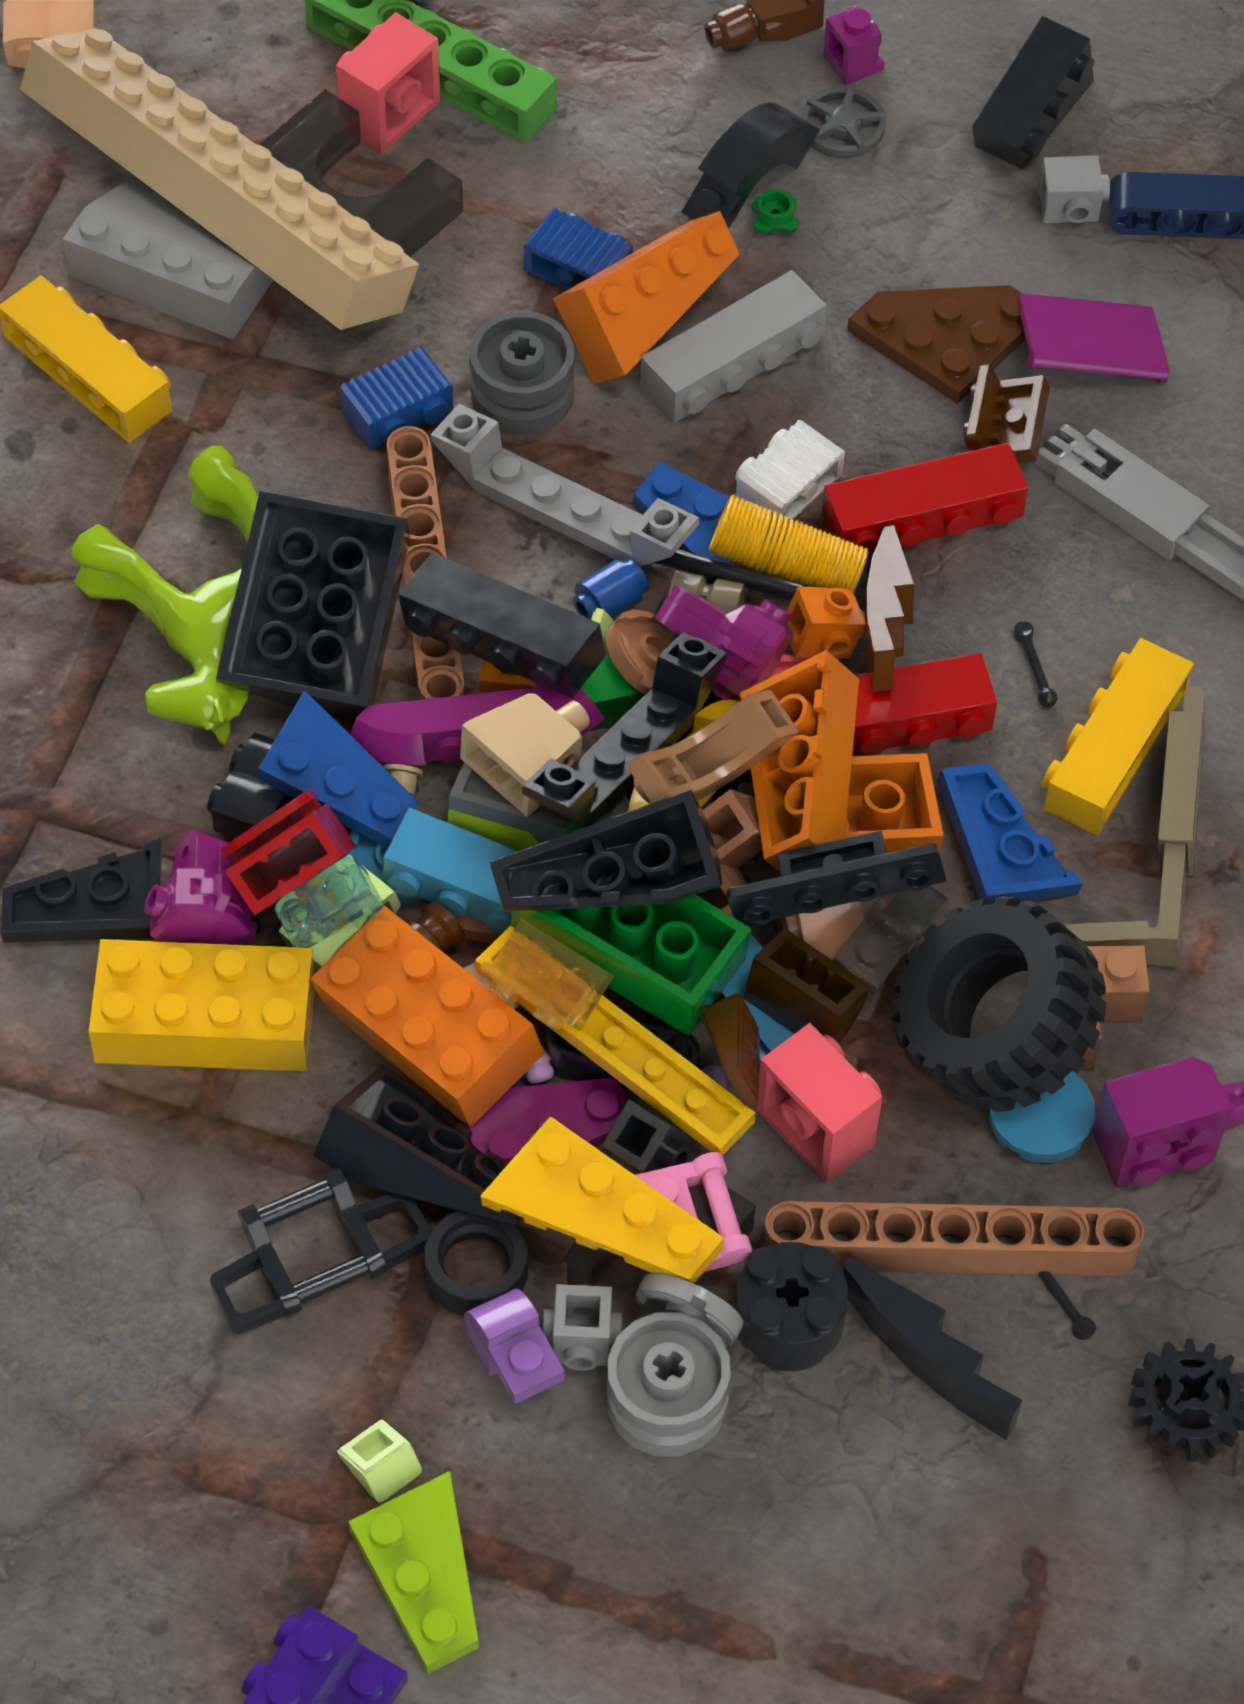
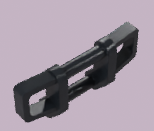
(352, 1217)

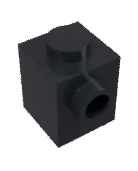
(647, 1139)

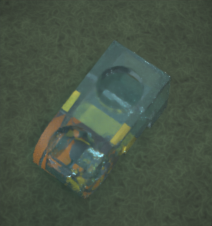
(328, 902)

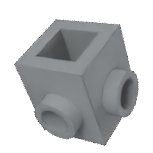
(582, 1325)

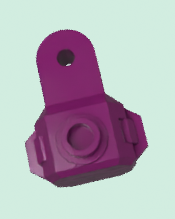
(750, 636)
(199, 898)

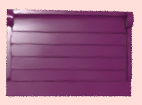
(1093, 336)

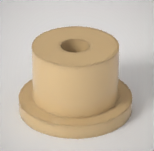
(405, 775)

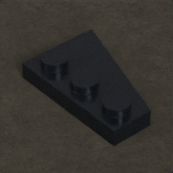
(85, 903)

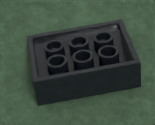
(314, 603)

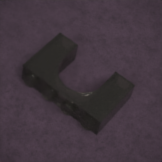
(404, 214)

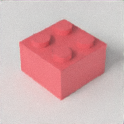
(390, 80)
(819, 1102)

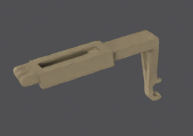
(1175, 842)

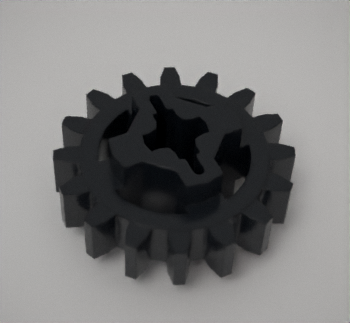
(1194, 1422)

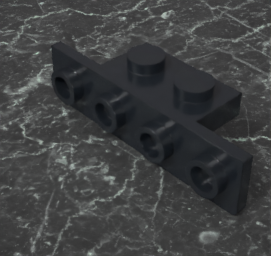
(835, 875)

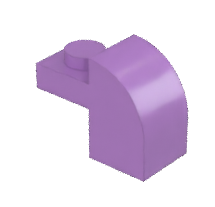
(513, 1345)

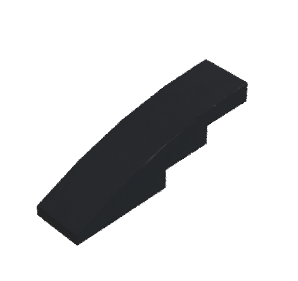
(915, 1335)

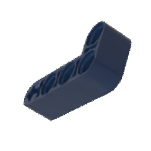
(1177, 205)

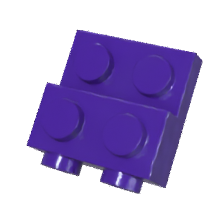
(322, 1665)

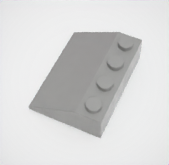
(162, 259)

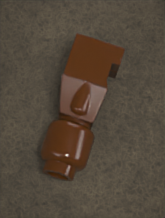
(764, 18)

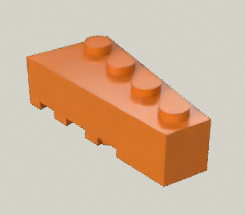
(640, 297)
(807, 780)

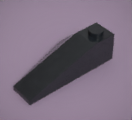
(627, 860)
(399, 1143)

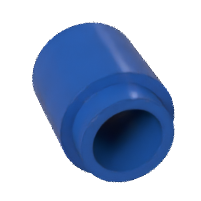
(611, 588)

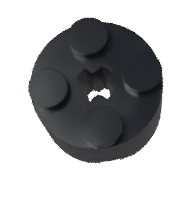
(795, 1277)

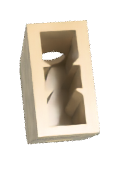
(518, 740)

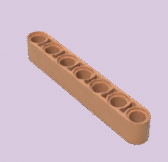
(416, 498)
(976, 1226)

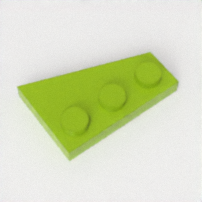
(422, 1569)

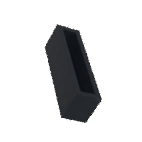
(502, 625)

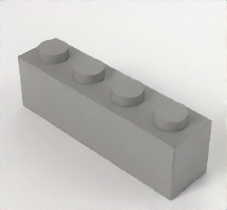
(733, 346)

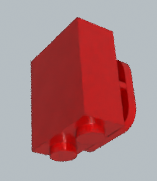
(285, 850)

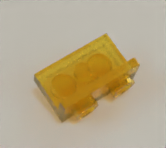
(547, 975)

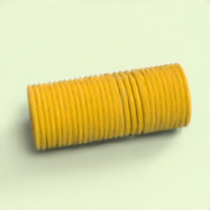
(804, 556)

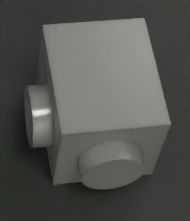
(1072, 189)

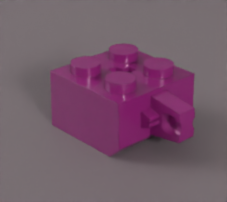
(1165, 1120)

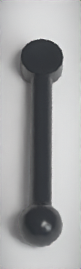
(1024, 633)
(1083, 1327)

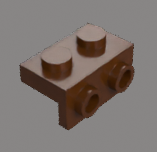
(1007, 413)

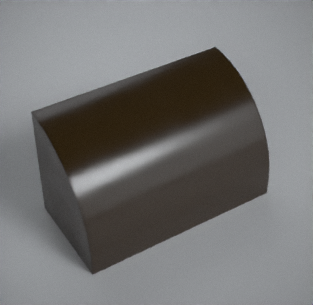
(804, 987)

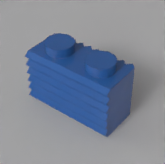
(571, 250)
(396, 396)

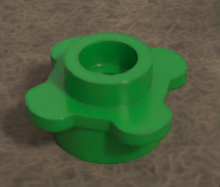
(775, 212)

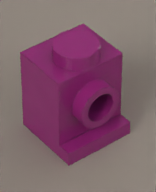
(852, 45)

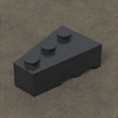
(1035, 93)

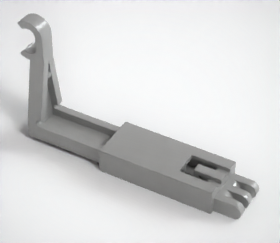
(1144, 504)

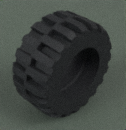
(1042, 1035)

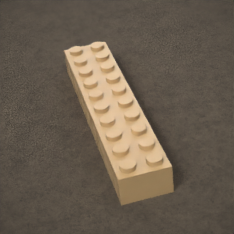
(219, 178)

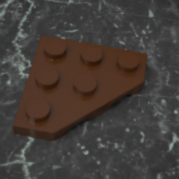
(943, 332)

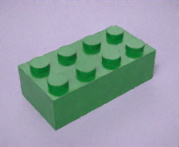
(661, 955)

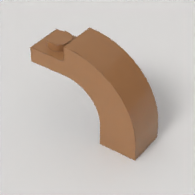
(716, 752)

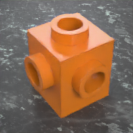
(825, 621)

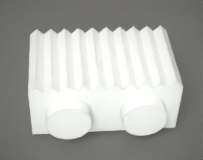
(790, 470)

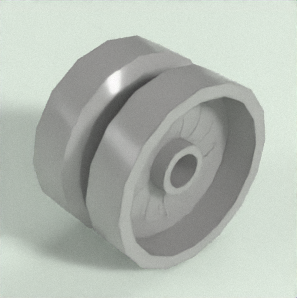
(668, 1384)

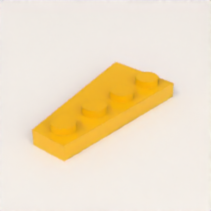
(585, 1194)

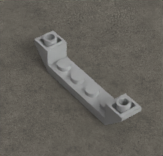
(476, 452)

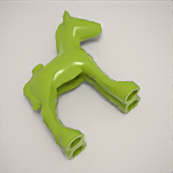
(192, 622)

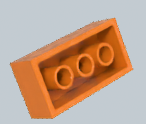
(427, 1016)

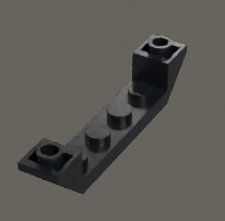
(601, 775)

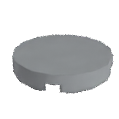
(672, 1294)

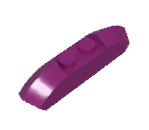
(433, 727)

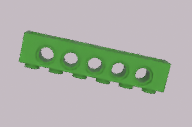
(471, 70)

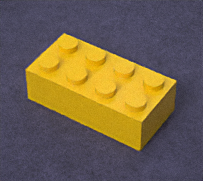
(202, 1005)

